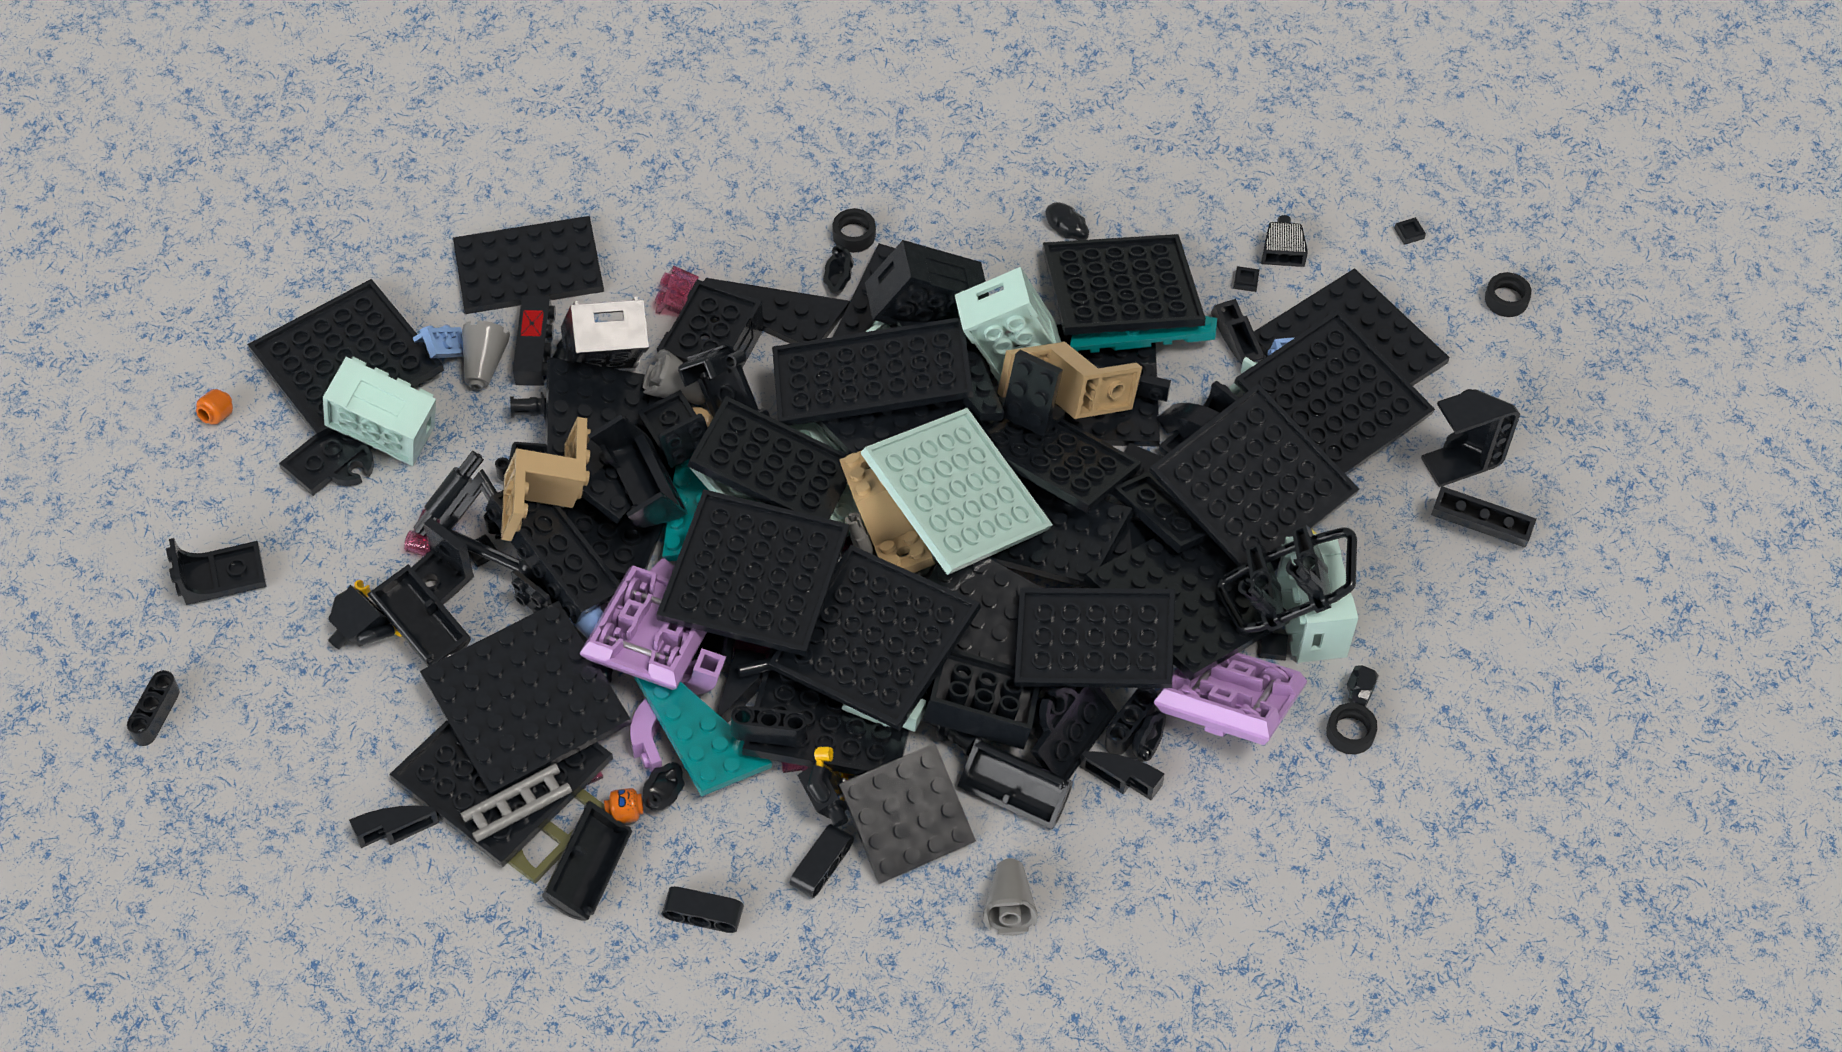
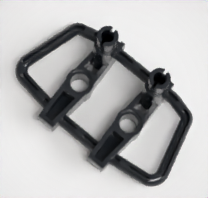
(1312, 581)

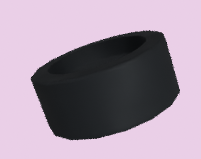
(854, 216)
(1511, 281)
(1347, 745)

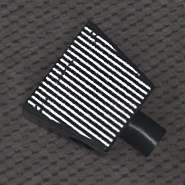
(1285, 244)

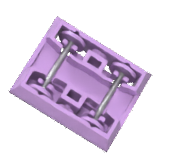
(633, 638)
(1235, 697)

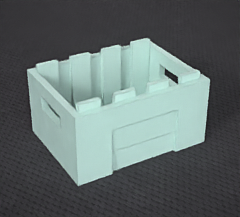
(1012, 309)
(379, 410)
(1323, 633)

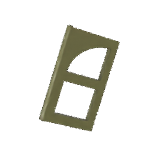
(534, 874)

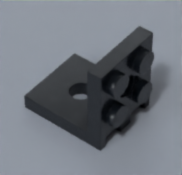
(445, 562)

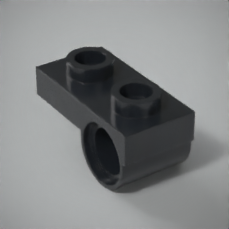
(1151, 386)

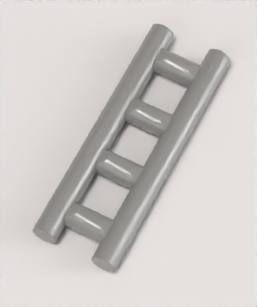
(523, 788)

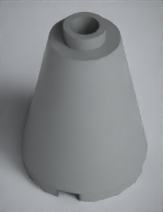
(482, 351)
(665, 379)
(1010, 900)

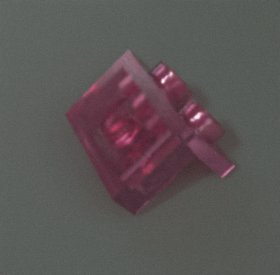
(675, 290)

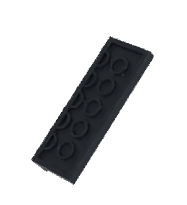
(559, 557)

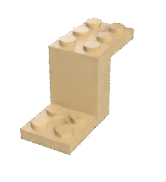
(1083, 387)
(545, 478)
(883, 518)

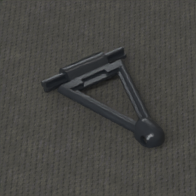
(455, 498)

